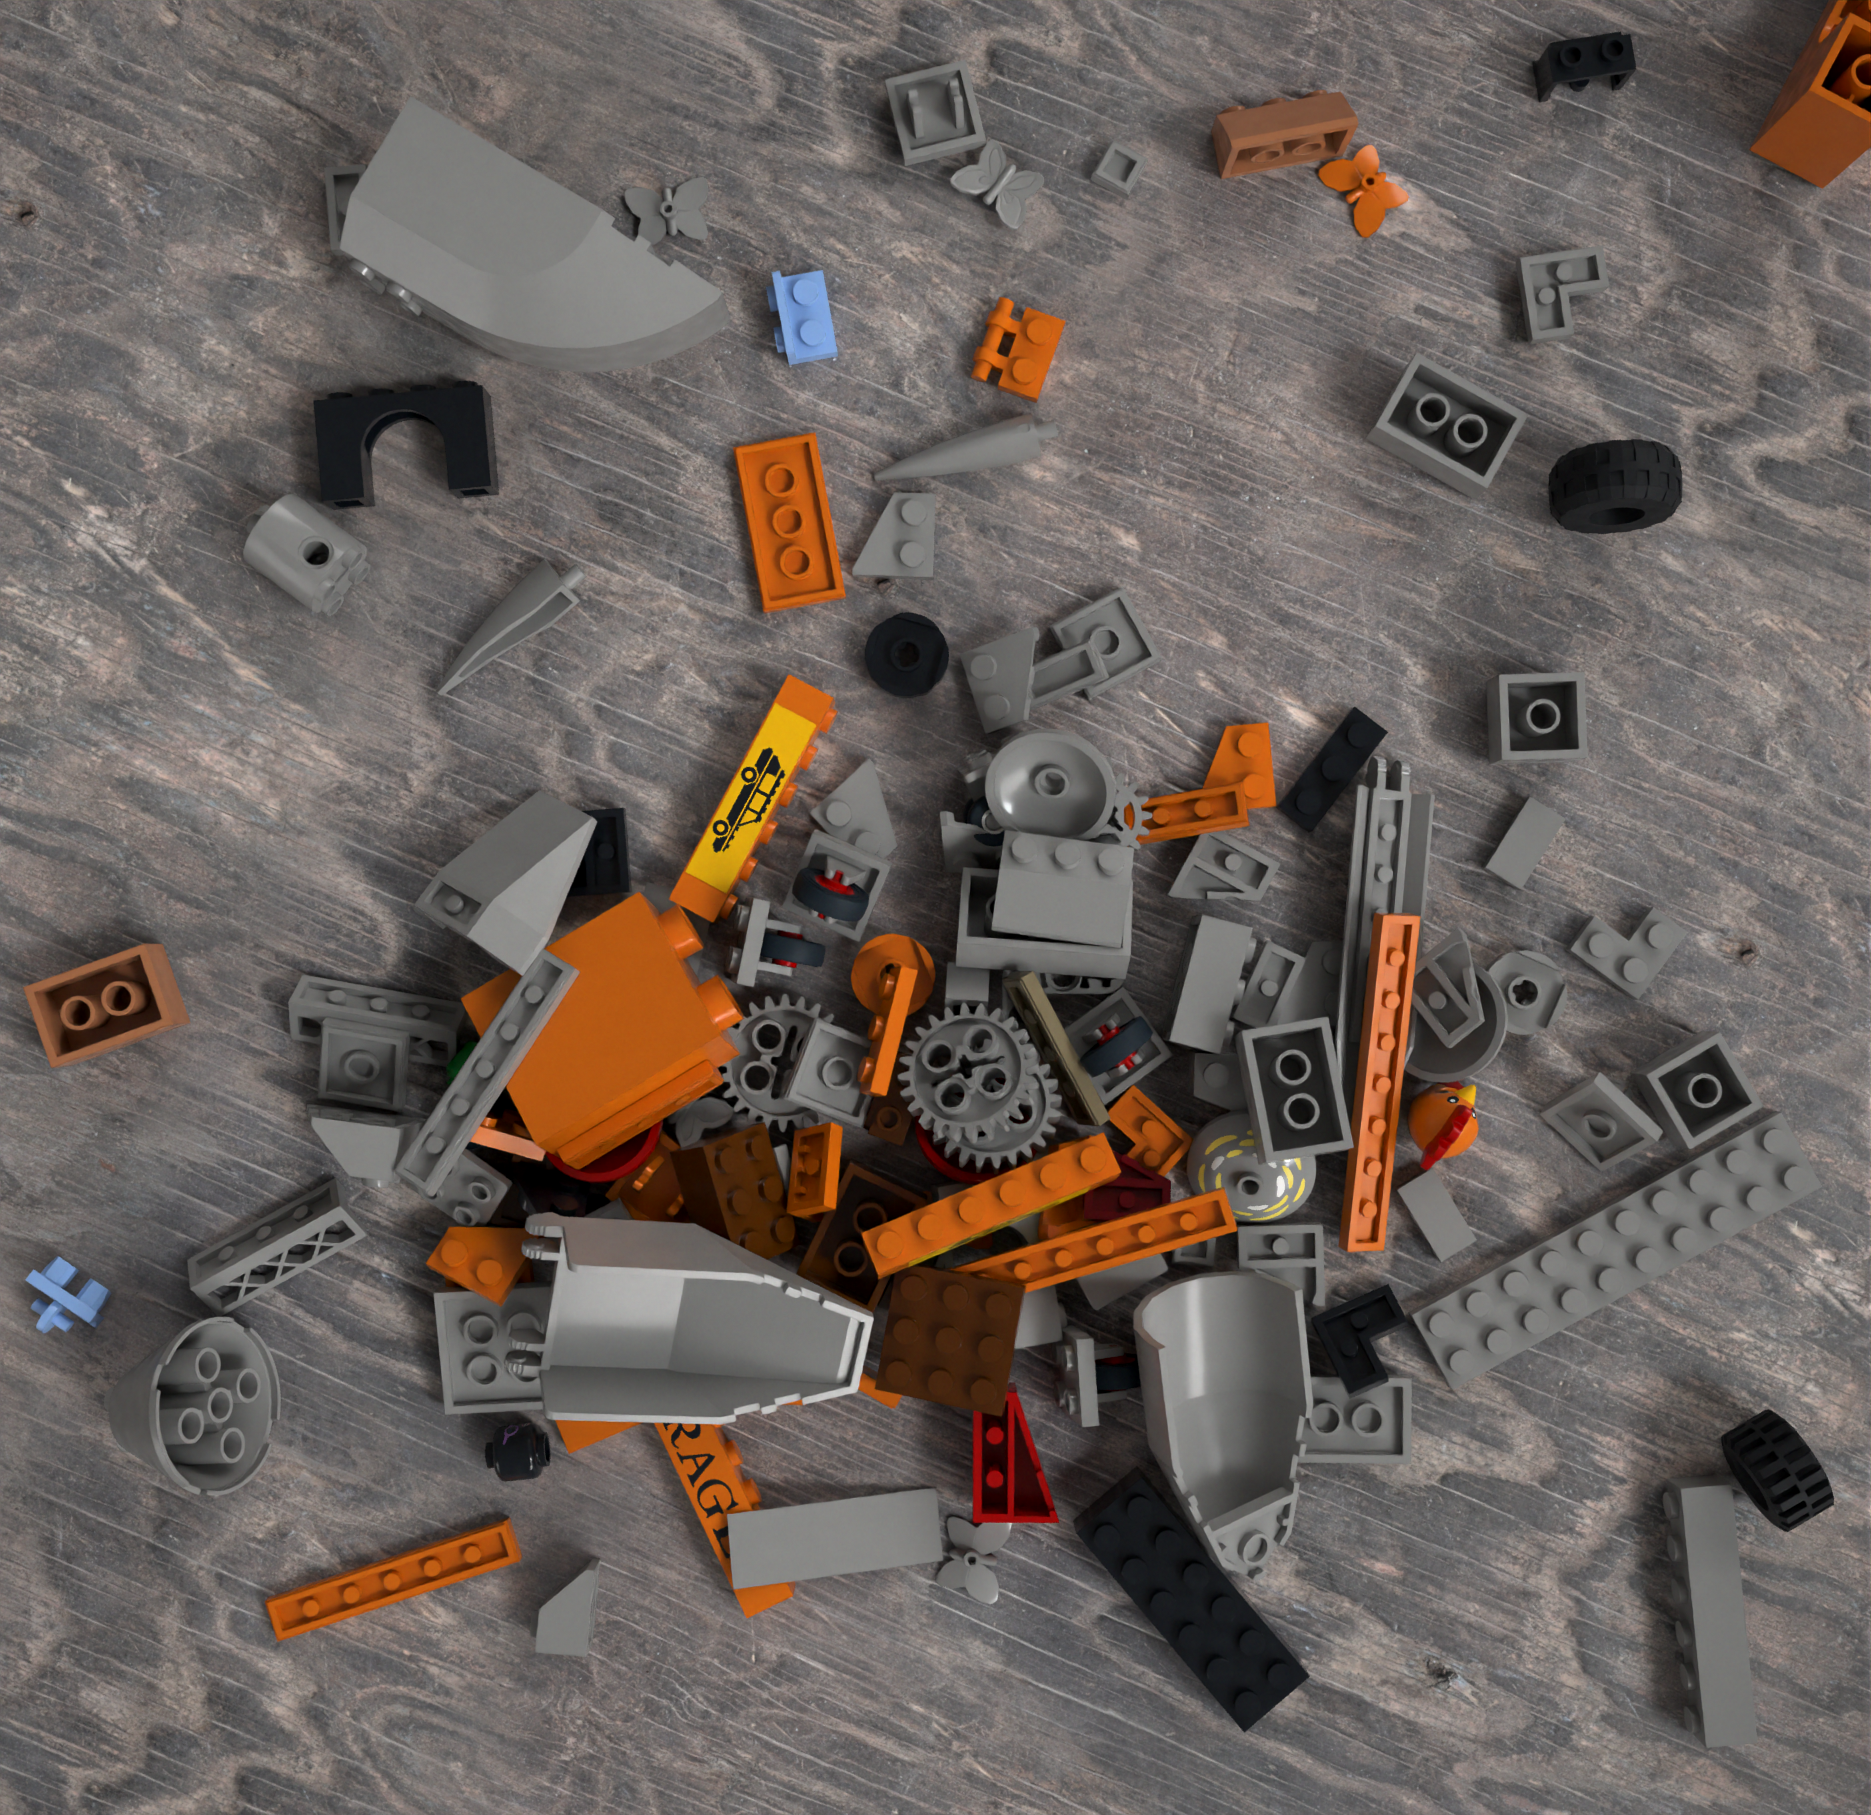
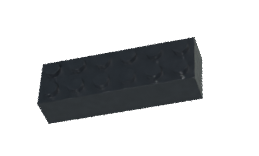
(1190, 1599)

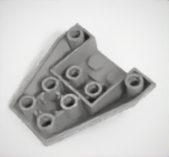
(512, 881)

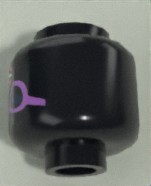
(518, 1452)

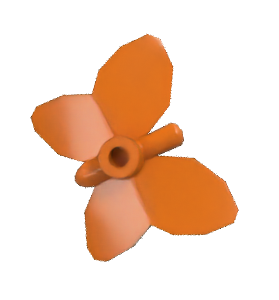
(1367, 185)

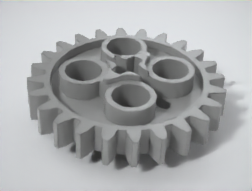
(754, 1053)
(979, 1108)
(1021, 1137)

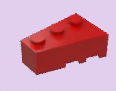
(1007, 1469)

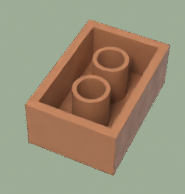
(106, 1005)

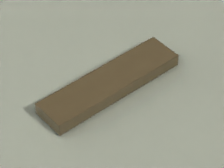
(1055, 1048)

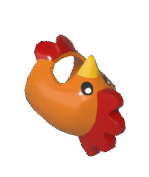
(1443, 1122)

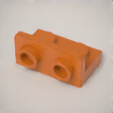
(814, 1171)

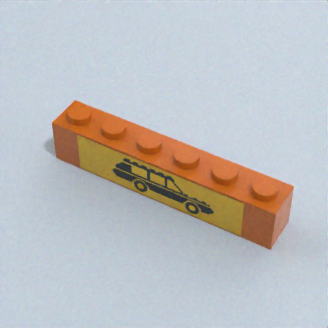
(753, 800)
(990, 1205)

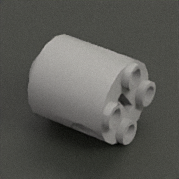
(305, 553)

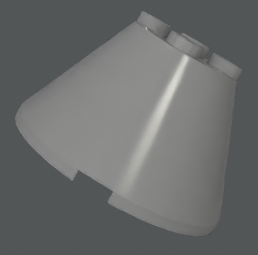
(200, 1407)

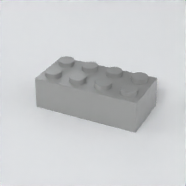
(998, 950)

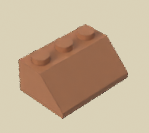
(1282, 133)

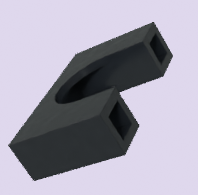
(351, 426)

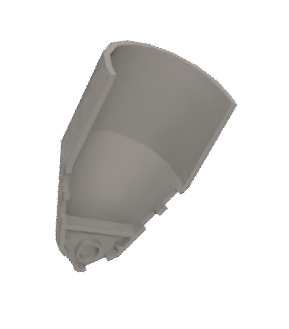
(1228, 1406)

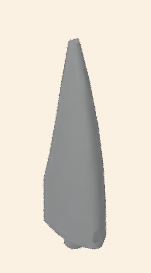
(975, 450)
(525, 611)

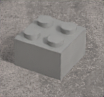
(1536, 718)
(1696, 1089)

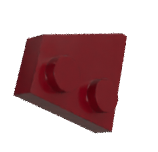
(1130, 1193)

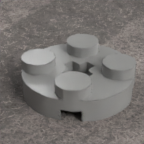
(1544, 982)

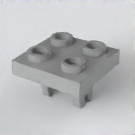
(935, 112)

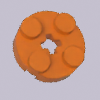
(900, 951)

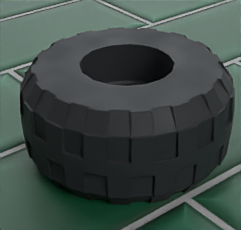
(1615, 486)

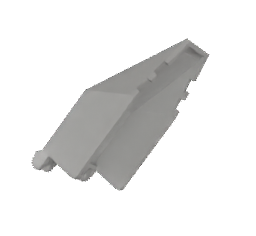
(679, 1326)

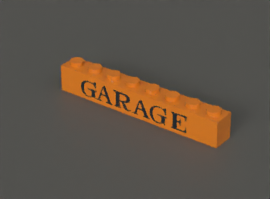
(716, 1488)

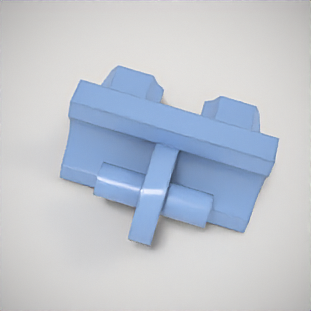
(52, 1283)

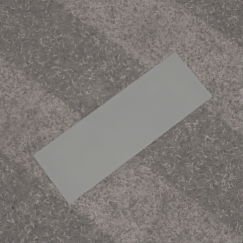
(834, 1538)

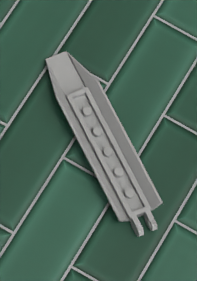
(1384, 877)

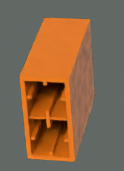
(621, 1027)

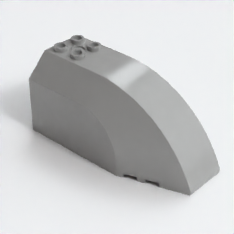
(515, 256)

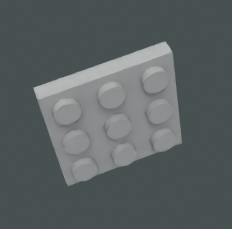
(475, 1344)

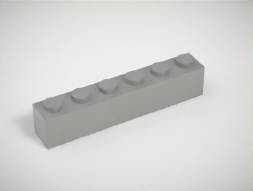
(1710, 1610)

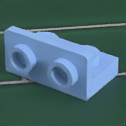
(804, 316)

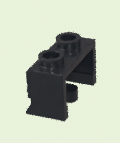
(1582, 60)

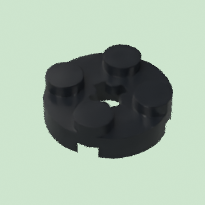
(928, 644)

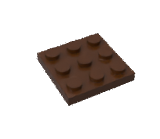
(951, 1338)

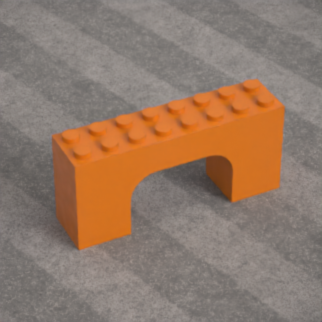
(1825, 104)

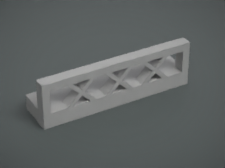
(421, 1015)
(268, 1244)

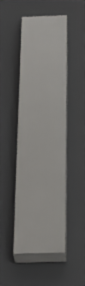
(486, 1072)

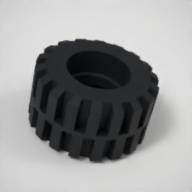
(1777, 1470)

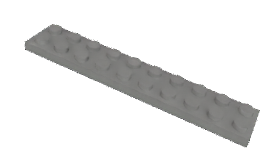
(1614, 1249)

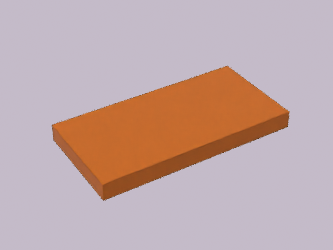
(789, 523)

